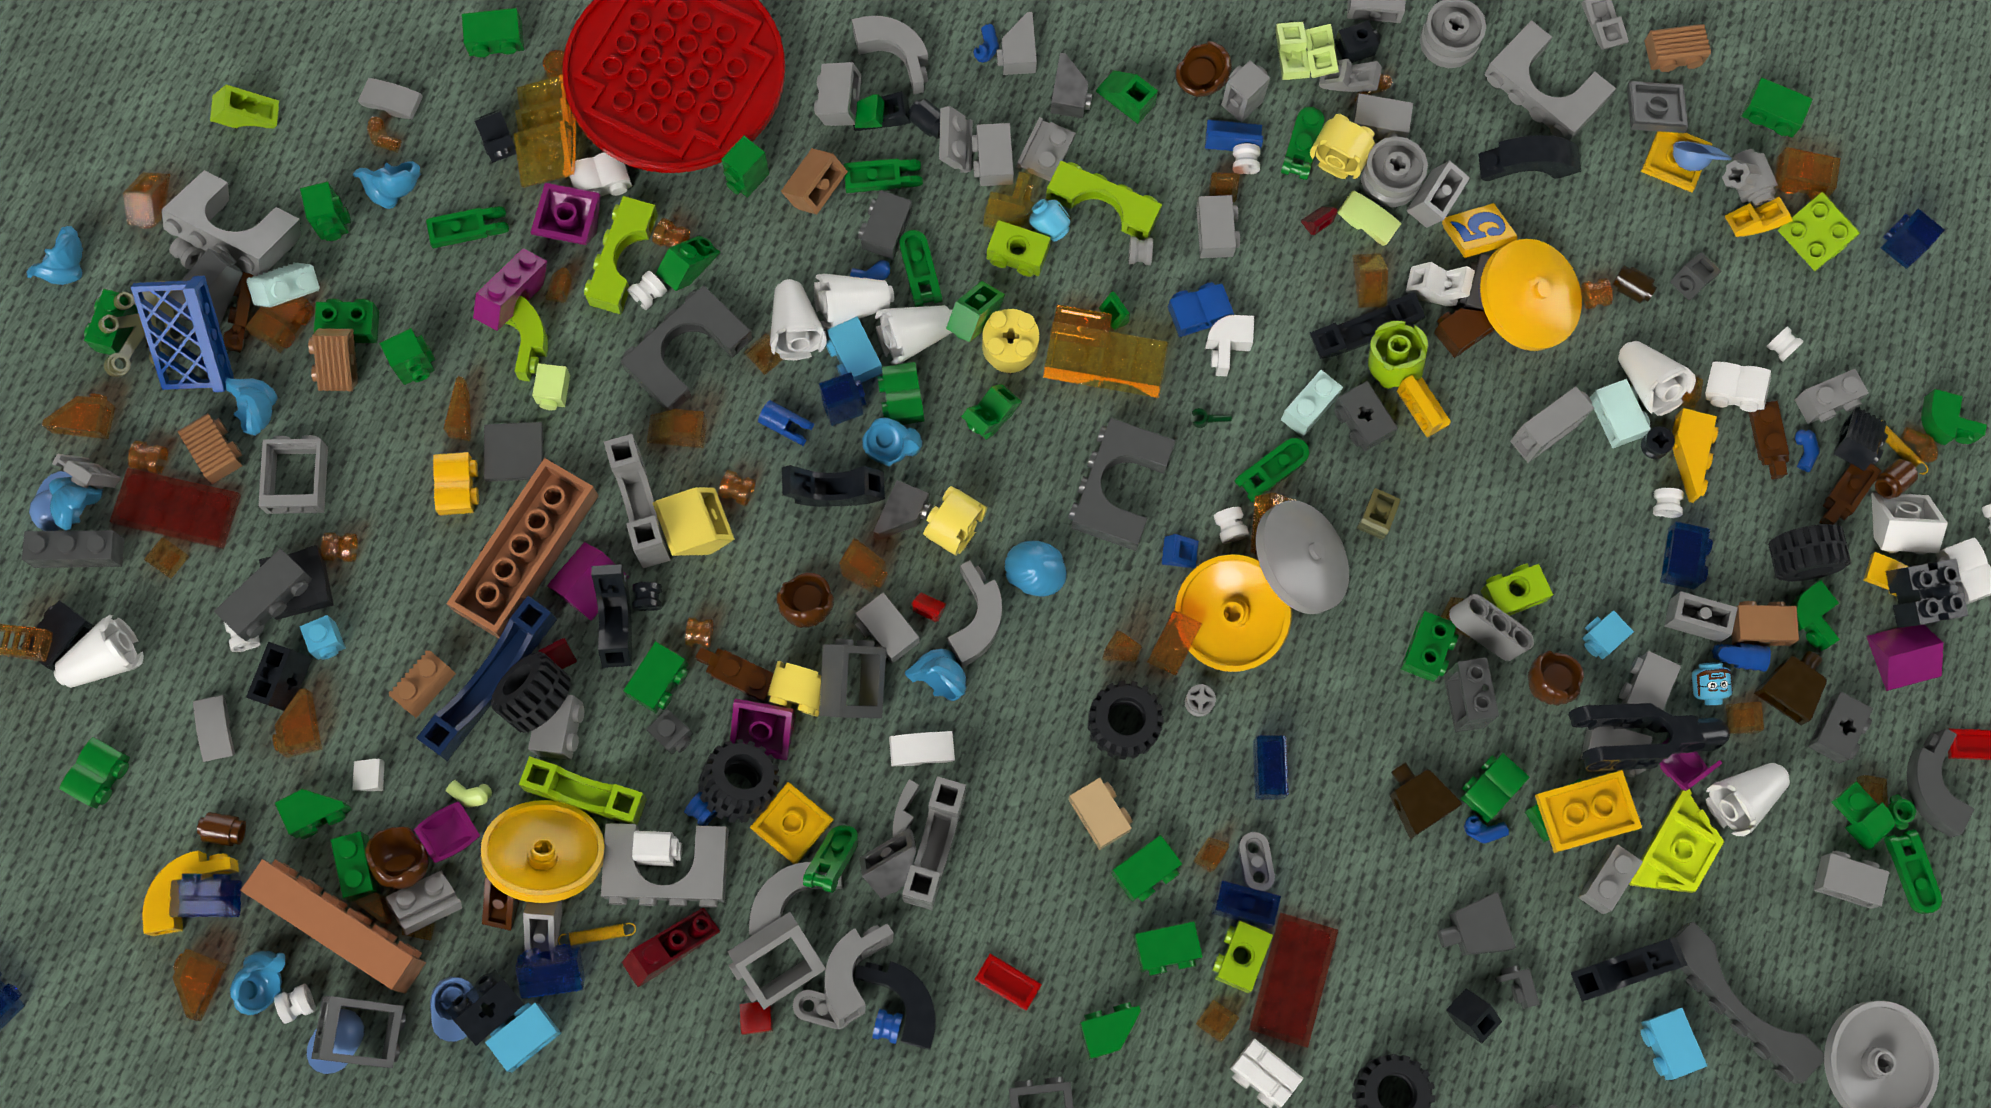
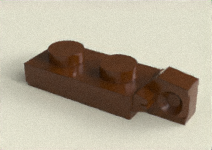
(238, 316)
(1770, 439)
(1848, 492)
(736, 672)

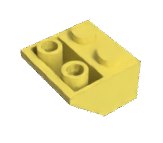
(693, 522)

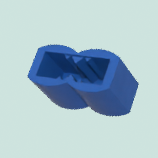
(1199, 309)

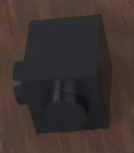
(1357, 42)
(1473, 1015)

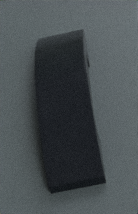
(1358, 332)

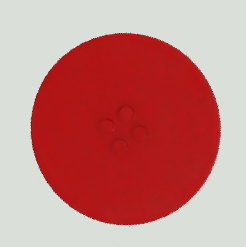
(673, 79)

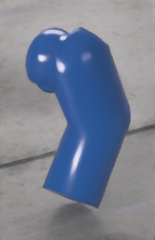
(990, 45)
(879, 271)
(1811, 449)
(1483, 833)

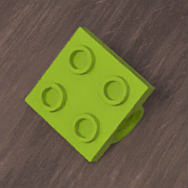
(1819, 231)

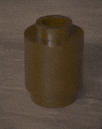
(1634, 284)

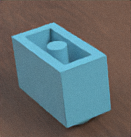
(853, 350)
(522, 1037)
(1672, 1044)

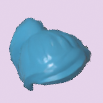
(389, 183)
(62, 261)
(253, 403)
(890, 441)
(70, 500)
(940, 672)
(257, 982)

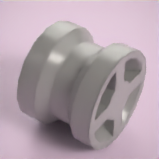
(1140, 250)
(186, 252)
(1201, 694)

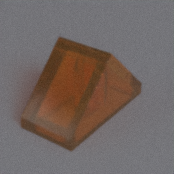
(1370, 280)

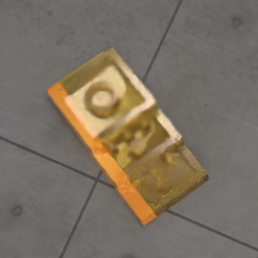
(545, 133)
(1105, 359)

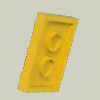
(1588, 811)

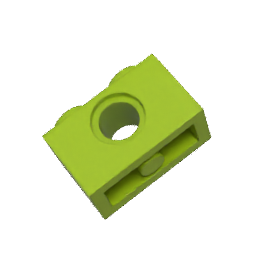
(1010, 236)
(1528, 579)
(1255, 943)

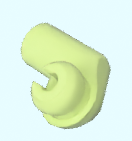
(469, 797)

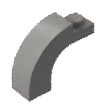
(893, 36)
(980, 634)
(776, 893)
(840, 992)

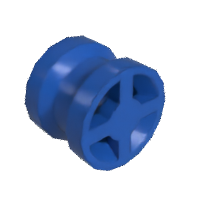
(699, 810)
(887, 1026)

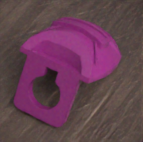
(1686, 768)
(447, 832)

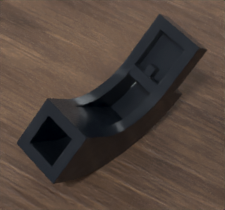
(1530, 153)
(833, 489)
(613, 615)
(1628, 968)
(920, 1011)

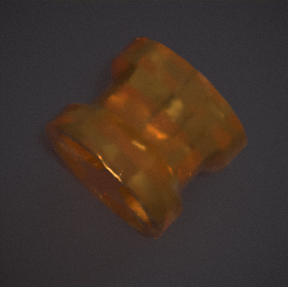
(553, 61)
(1597, 293)
(699, 632)

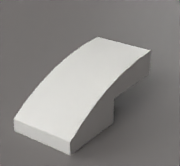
(921, 748)

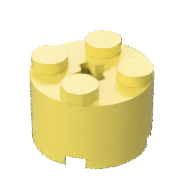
(1343, 147)
(1014, 325)
(954, 521)
(796, 686)

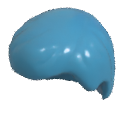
(1035, 568)

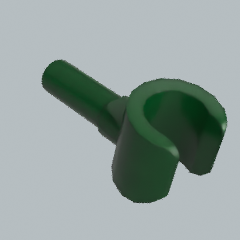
(1209, 418)

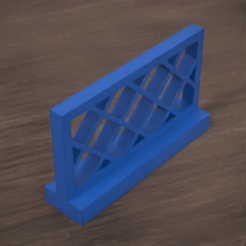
(205, 326)

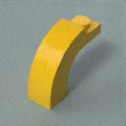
(157, 900)

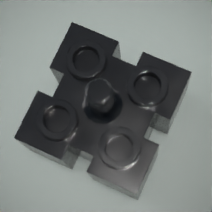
(1927, 593)

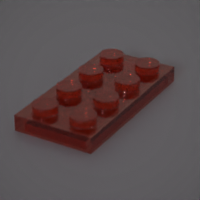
(175, 508)
(1293, 980)

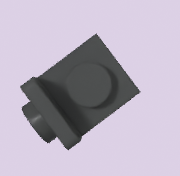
(1695, 276)
(670, 732)
(1524, 988)

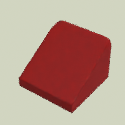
(928, 607)
(755, 1019)

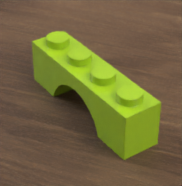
(1073, 185)
(631, 223)
(586, 794)

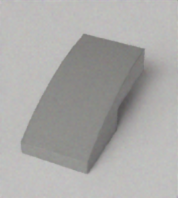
(1606, 26)
(1353, 77)
(390, 97)
(212, 728)
(903, 820)

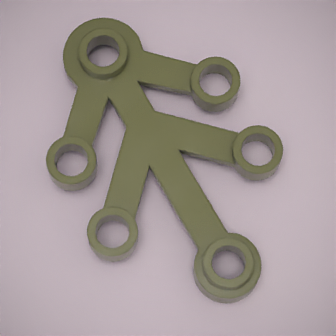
(137, 333)

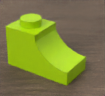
(243, 108)

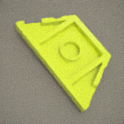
(1680, 849)

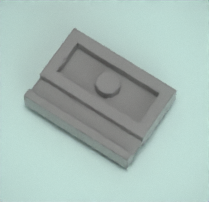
(955, 139)
(1045, 149)
(86, 473)
(423, 902)

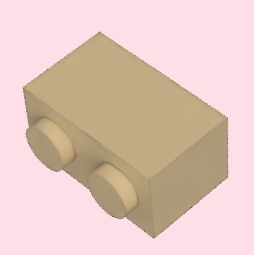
(1100, 813)

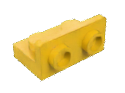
(1423, 405)

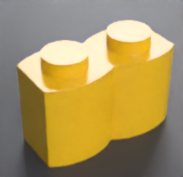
(454, 483)

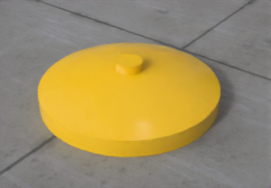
(1531, 294)
(1238, 613)
(542, 851)

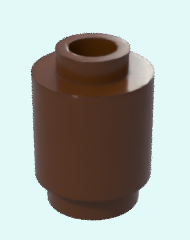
(1896, 479)
(221, 829)

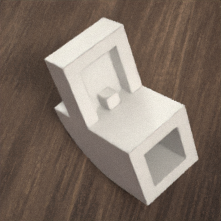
(1438, 285)
(1228, 334)

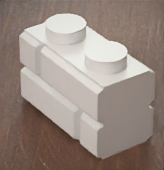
(1265, 1074)

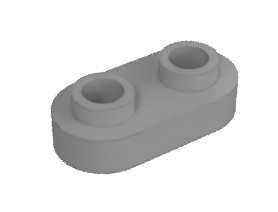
(1256, 862)
(820, 1014)

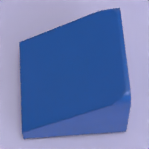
(1180, 551)

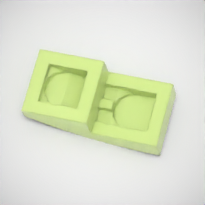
(1292, 50)
(1321, 51)
(1370, 217)

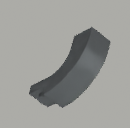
(1928, 789)

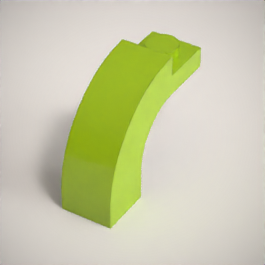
(532, 336)

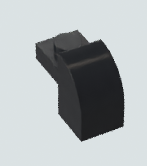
(495, 135)

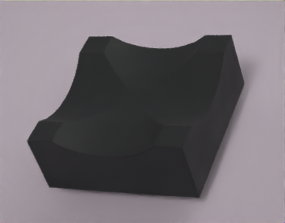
(318, 592)

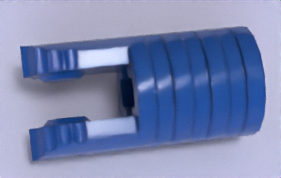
(780, 419)
(1743, 655)

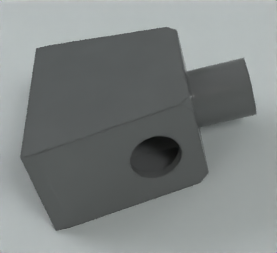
(1479, 928)

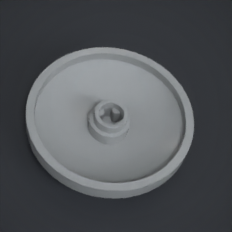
(1302, 557)
(1881, 1058)

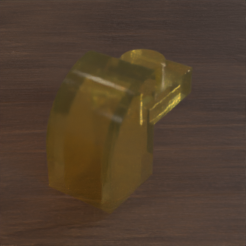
(1011, 209)

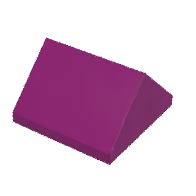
(567, 214)
(575, 581)
(1907, 655)
(765, 725)

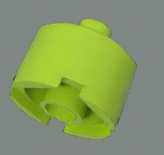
(1397, 353)

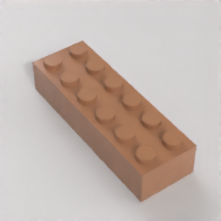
(523, 547)
(329, 923)

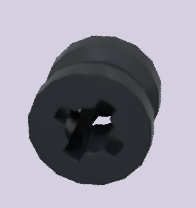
(1652, 447)
(647, 596)

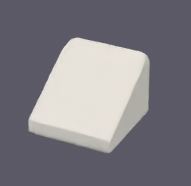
(368, 775)

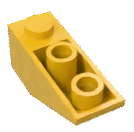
(1693, 440)

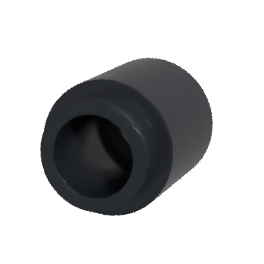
(925, 117)

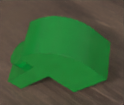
(991, 411)
(1942, 419)
(1810, 608)
(1867, 819)

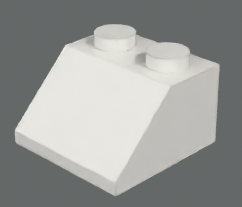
(1907, 524)

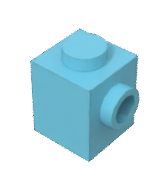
(1606, 634)
(322, 638)

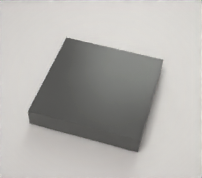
(1657, 107)
(512, 451)

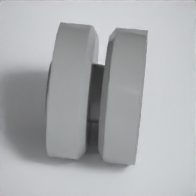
(1452, 33)
(1394, 171)

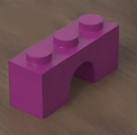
(497, 298)

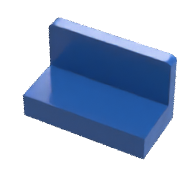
(1226, 135)

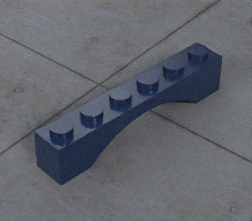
(460, 715)

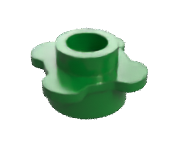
(1907, 810)

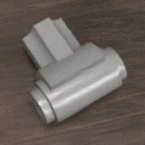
(1751, 177)

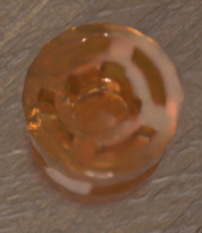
(668, 234)
(146, 456)
(736, 488)
(338, 547)

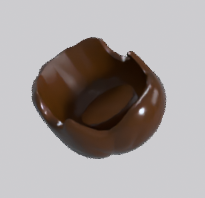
(1204, 69)
(805, 600)
(1555, 678)
(396, 857)

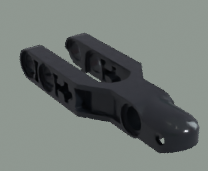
(1685, 732)

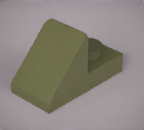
(1379, 514)

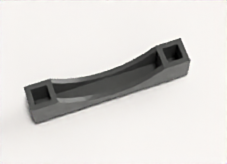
(1790, 1052)

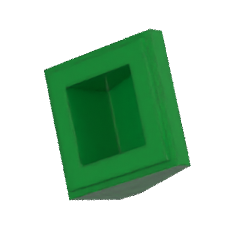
(869, 112)
(1114, 306)

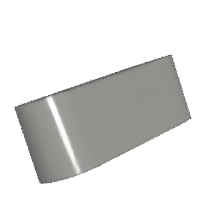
(1491, 627)

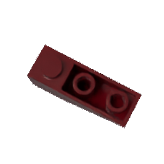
(669, 947)

